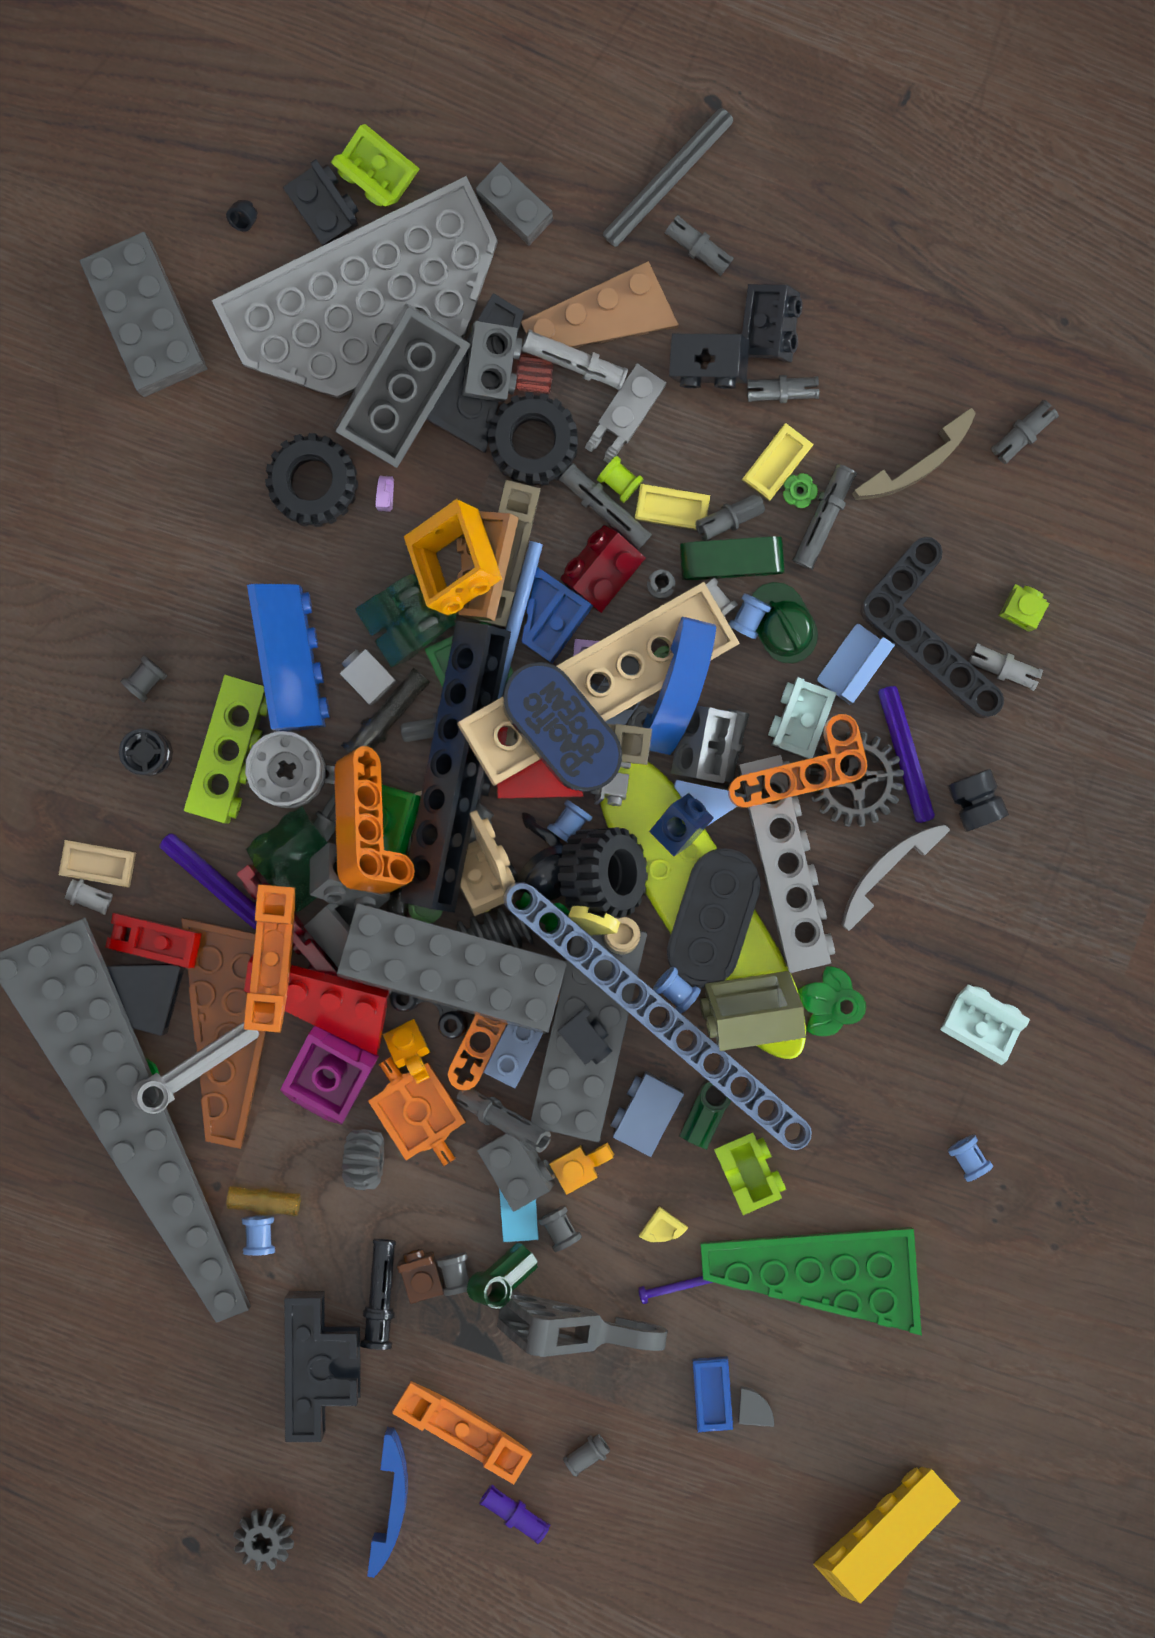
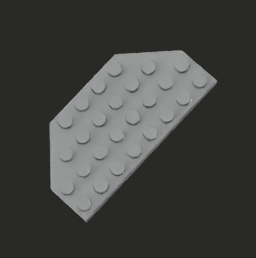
(333, 307)

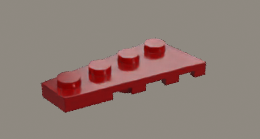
(335, 1005)

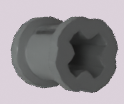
(144, 678)
(560, 1228)
(454, 1273)

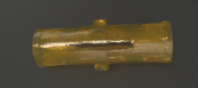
(263, 1201)

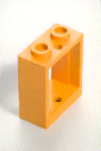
(436, 534)

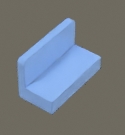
(854, 663)

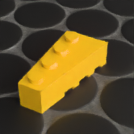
(887, 1534)

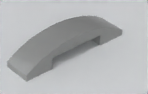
(858, 904)

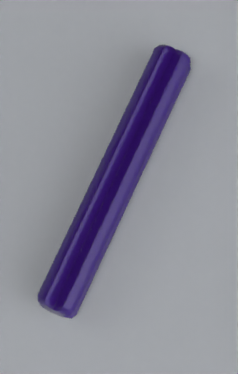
(907, 754)
(209, 878)

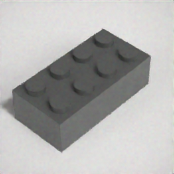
(143, 314)
(401, 385)

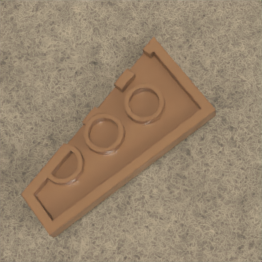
(608, 311)

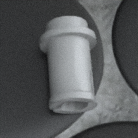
(88, 896)

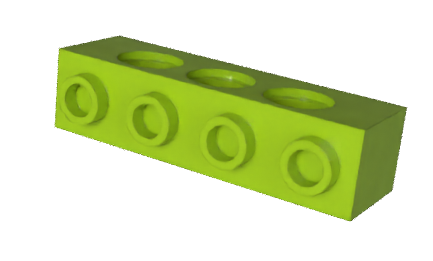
(201, 797)

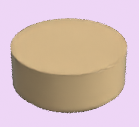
(625, 939)

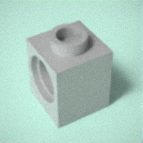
(367, 676)

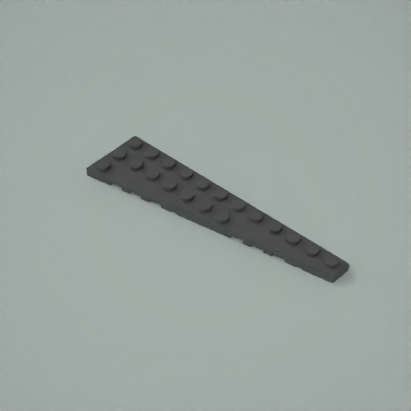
(85, 1033)

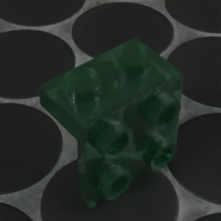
(286, 852)

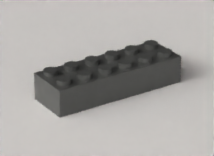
(452, 968)
(576, 1095)

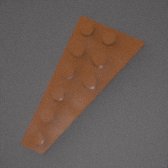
(217, 1008)

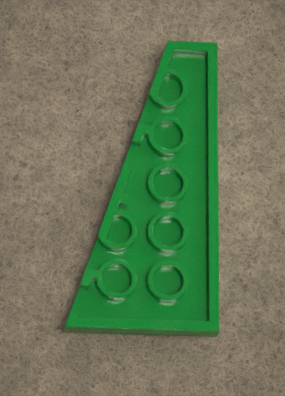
(842, 1273)

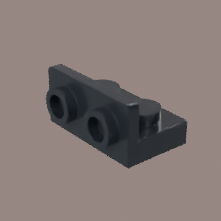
(321, 204)
(772, 321)

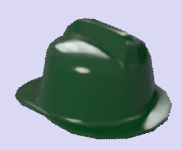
(788, 629)

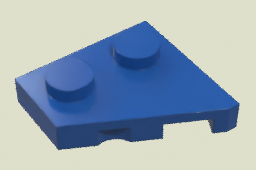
(552, 616)

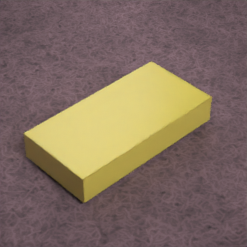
(777, 462)
(671, 506)

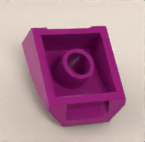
(328, 1075)

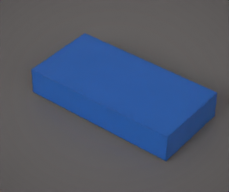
(712, 1394)

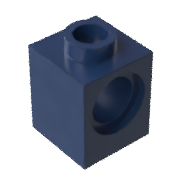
(673, 833)

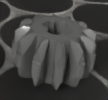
(363, 1159)
(257, 1549)

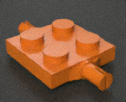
(417, 1114)

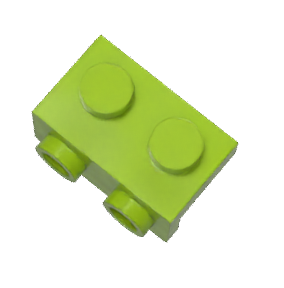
(375, 167)

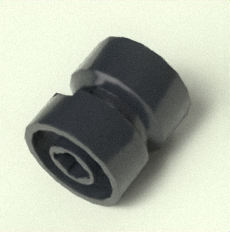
(145, 752)
(978, 800)

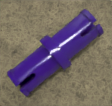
(514, 1514)

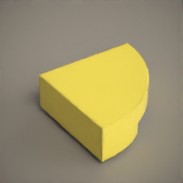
(592, 923)
(662, 1227)

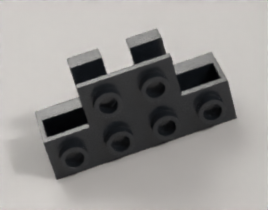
(319, 1366)

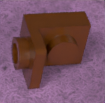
(420, 1275)

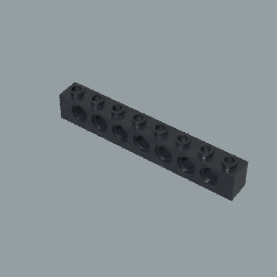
(453, 769)

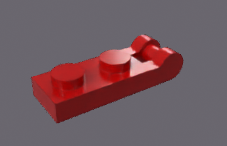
(154, 940)

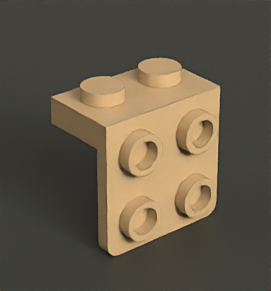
(485, 869)

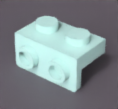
(802, 718)
(984, 1023)

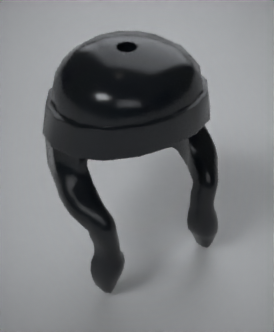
(542, 868)

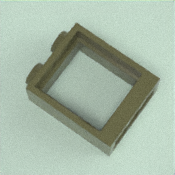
(753, 1011)

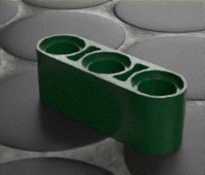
(732, 558)

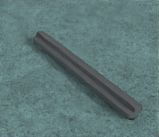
(668, 177)

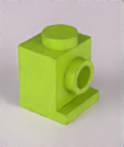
(1024, 607)

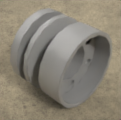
(266, 764)

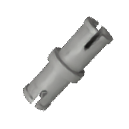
(1005, 666)

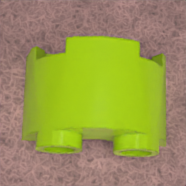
(749, 1174)

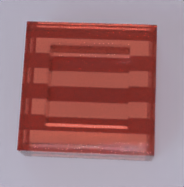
(534, 374)

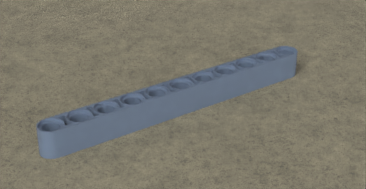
(673, 1024)

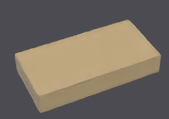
(97, 863)

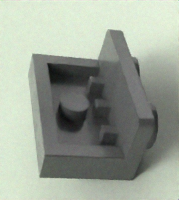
(517, 1170)

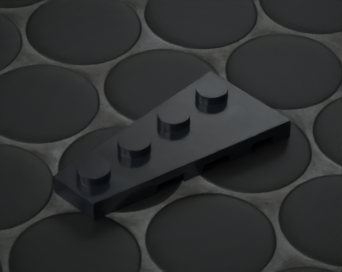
(469, 416)

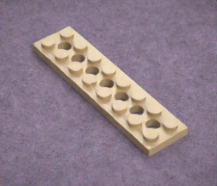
(605, 659)

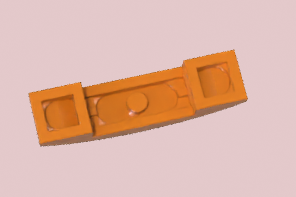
(271, 958)
(463, 1430)

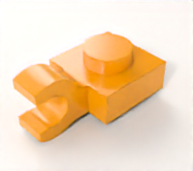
(407, 1048)
(577, 1168)

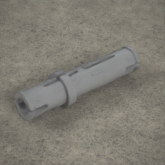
(568, 357)

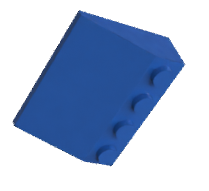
(287, 657)

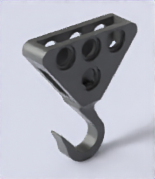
(536, 1321)

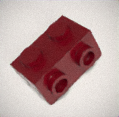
(602, 567)

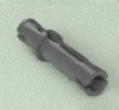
(575, 477)
(830, 503)
(493, 1112)

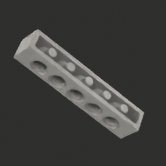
(819, 948)

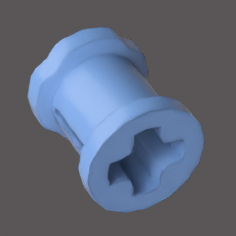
(749, 616)
(569, 821)
(676, 990)
(970, 1158)
(258, 1235)

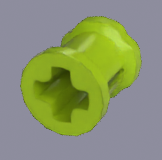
(620, 479)

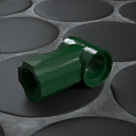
(703, 1118)
(503, 1275)

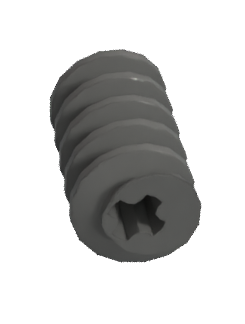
(501, 930)

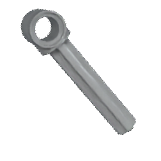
(192, 1068)

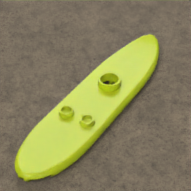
(646, 801)

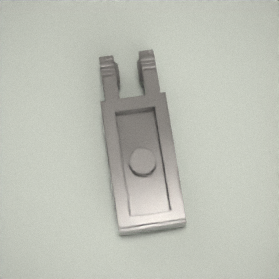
(627, 410)

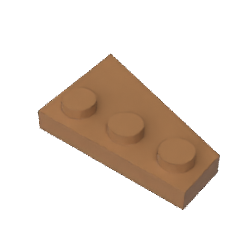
(501, 533)

